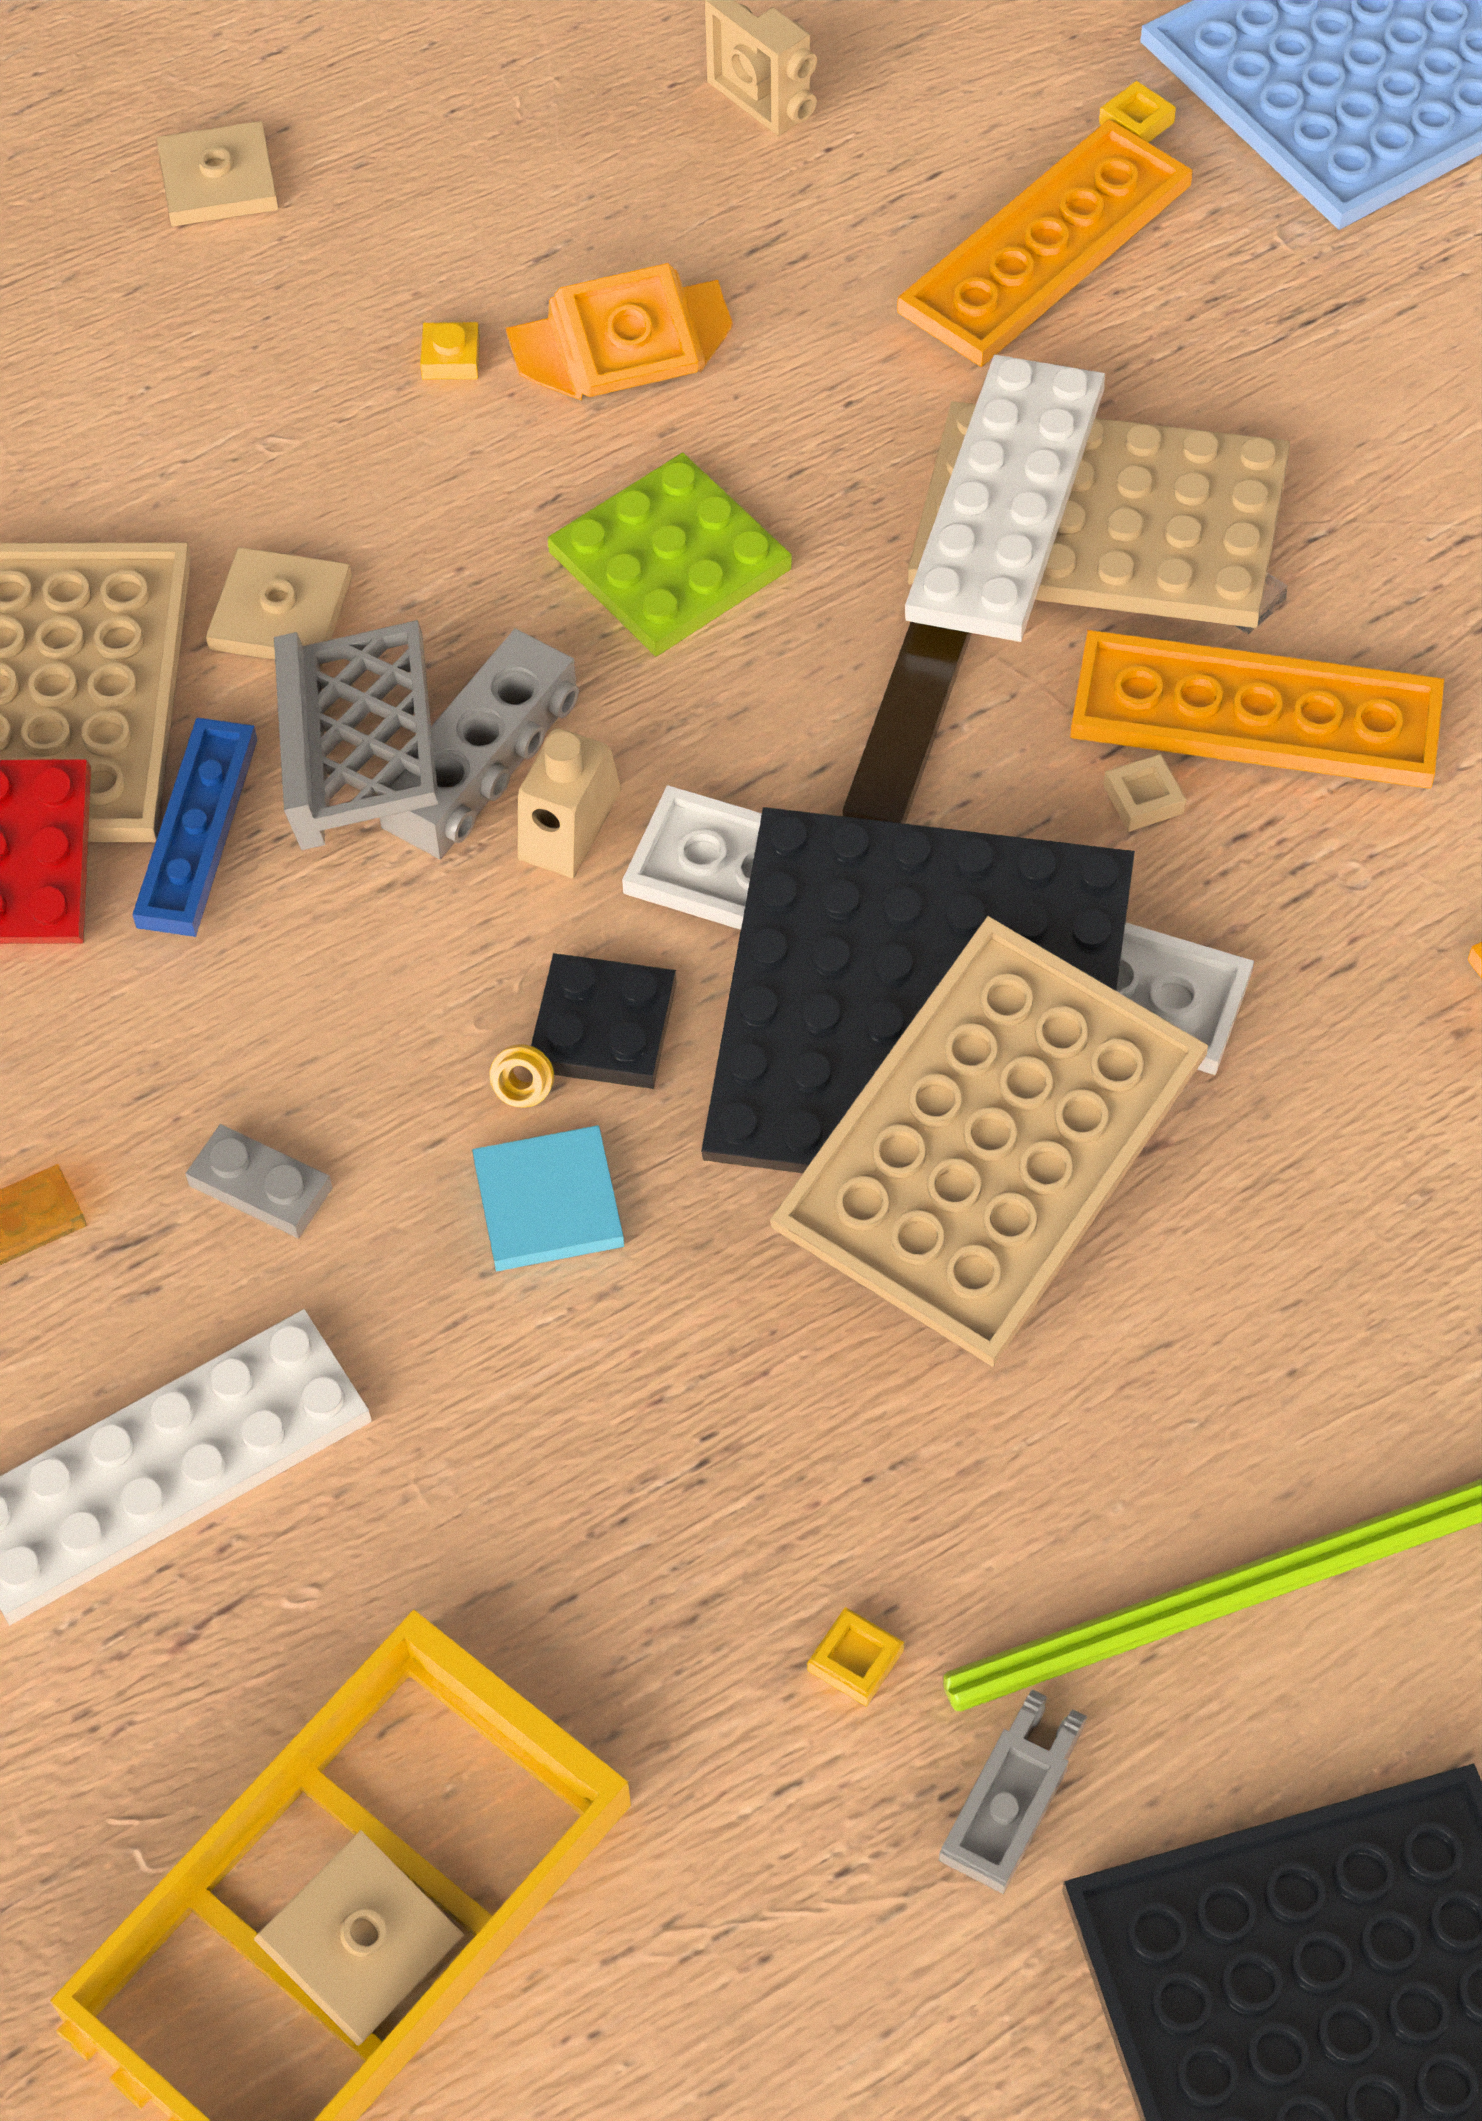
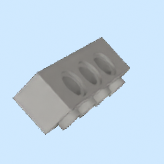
(486, 737)

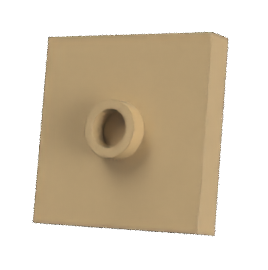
(217, 173)
(275, 597)
(358, 1937)

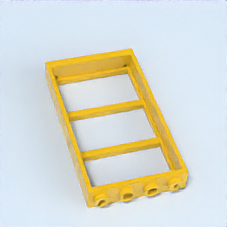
(489, 1707)

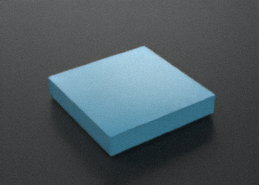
(548, 1198)

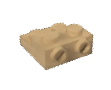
(760, 63)

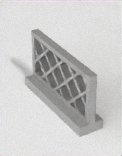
(307, 745)

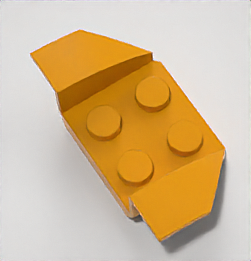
(622, 332)

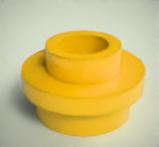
(509, 1087)

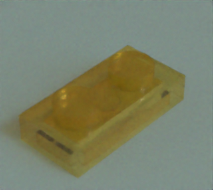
(37, 1213)

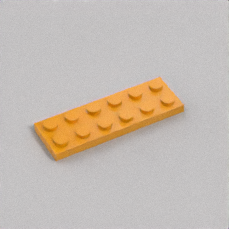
(1044, 242)
(1258, 709)

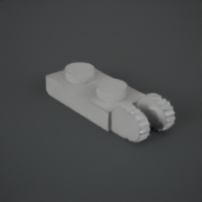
(1010, 1798)

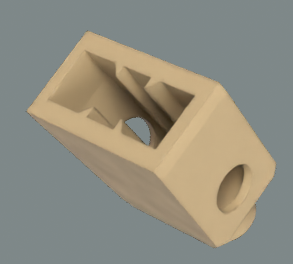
(576, 784)

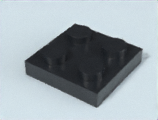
(604, 1019)

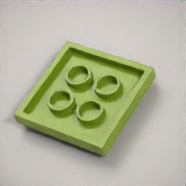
(669, 554)

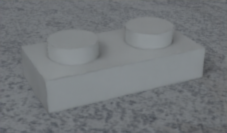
(259, 1181)

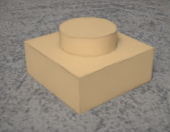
(1144, 792)

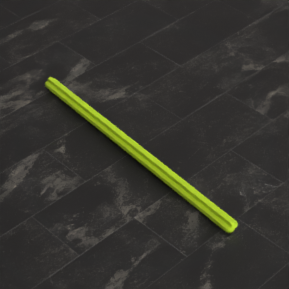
(1213, 1597)

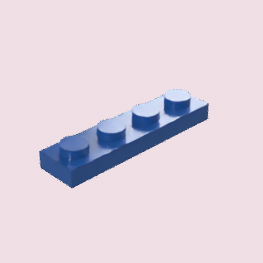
(195, 827)

